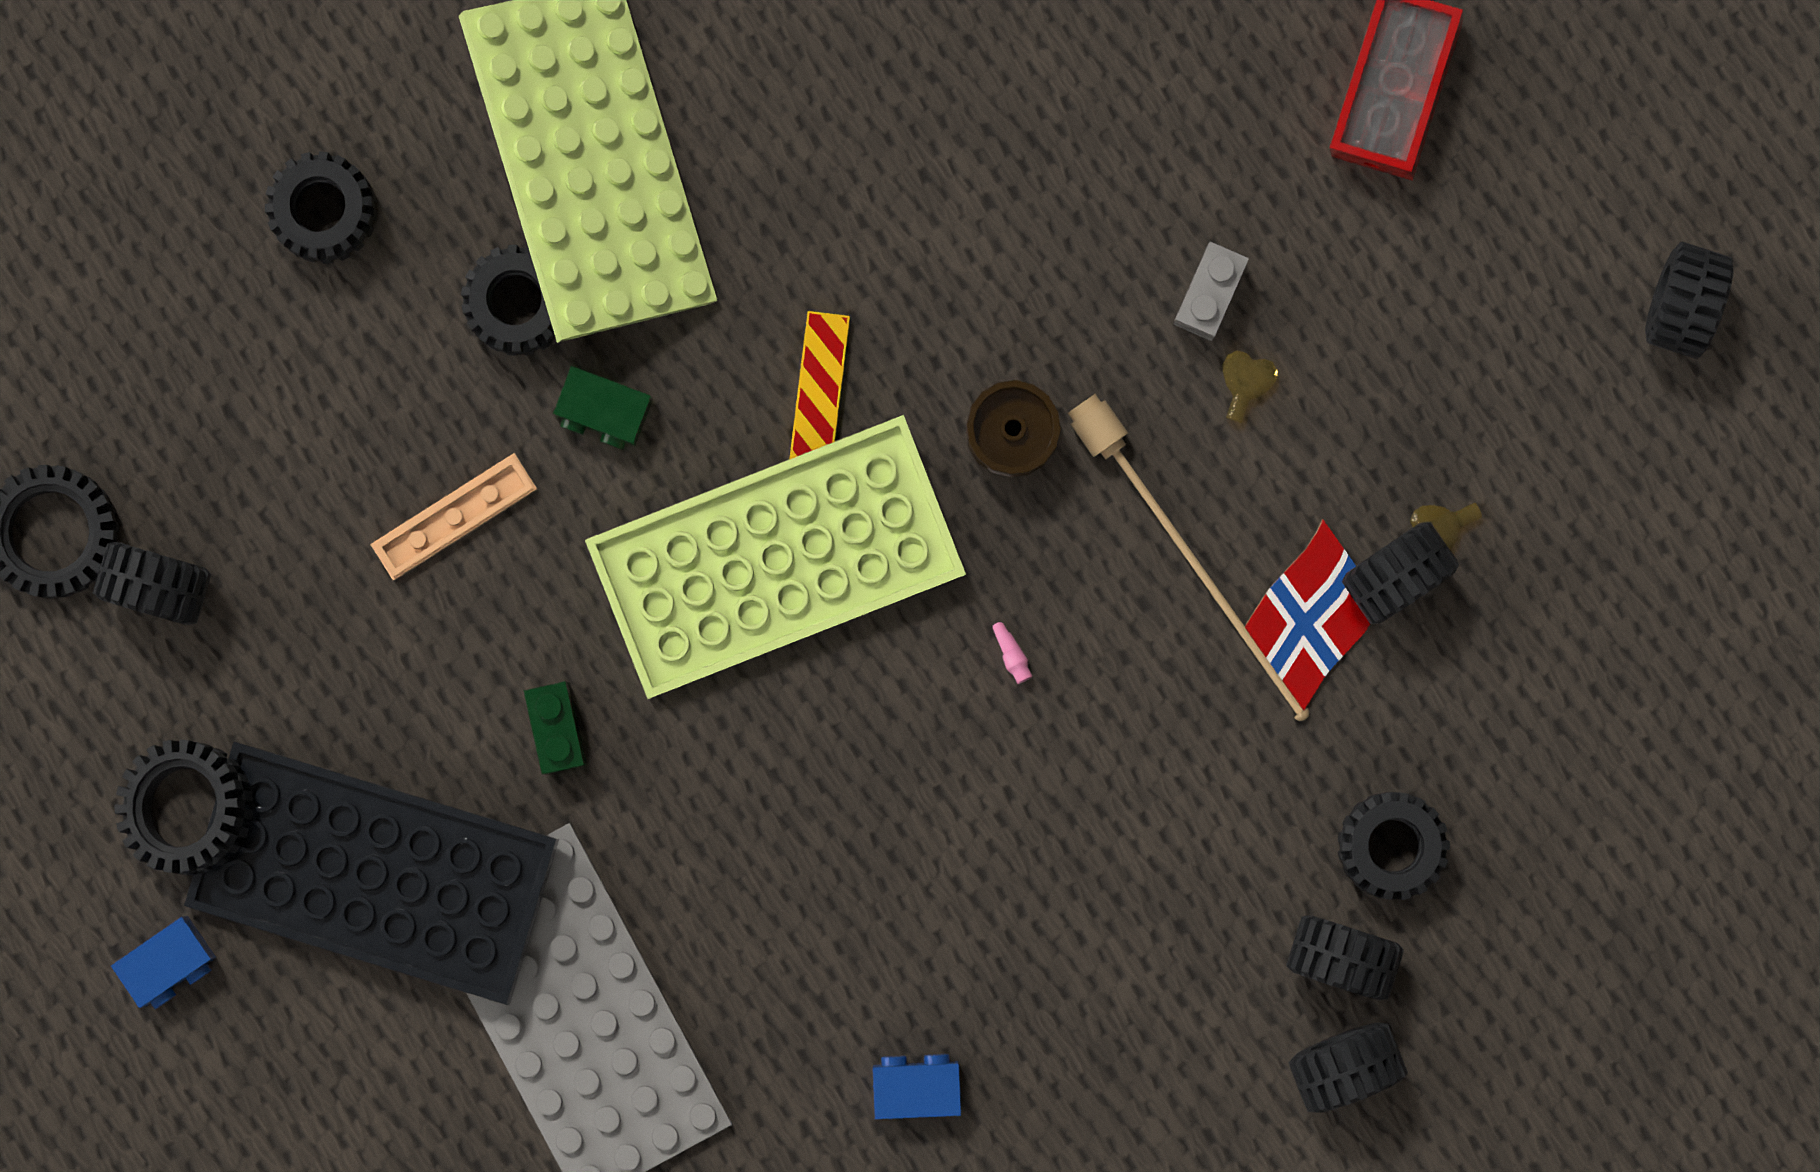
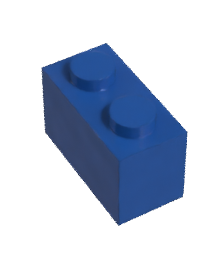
(164, 963)
(916, 1088)

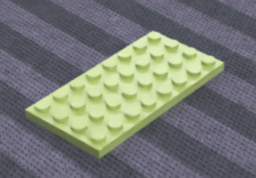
(587, 162)
(775, 557)

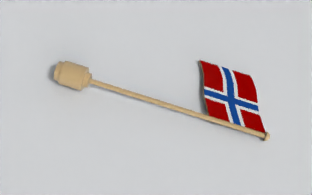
(1303, 617)

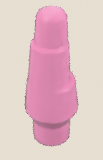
(1013, 656)

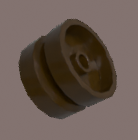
(1009, 454)

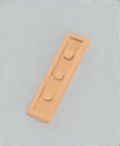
(454, 516)

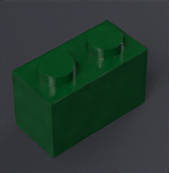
(602, 407)
(555, 727)

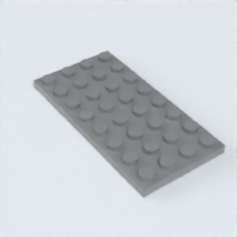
(596, 1035)

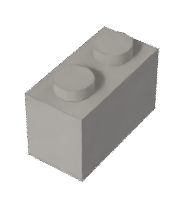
(1210, 291)

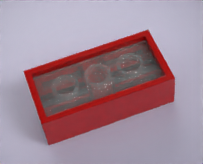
(1397, 85)

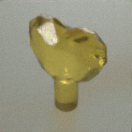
(1246, 381)
(1445, 521)

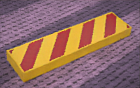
(819, 382)

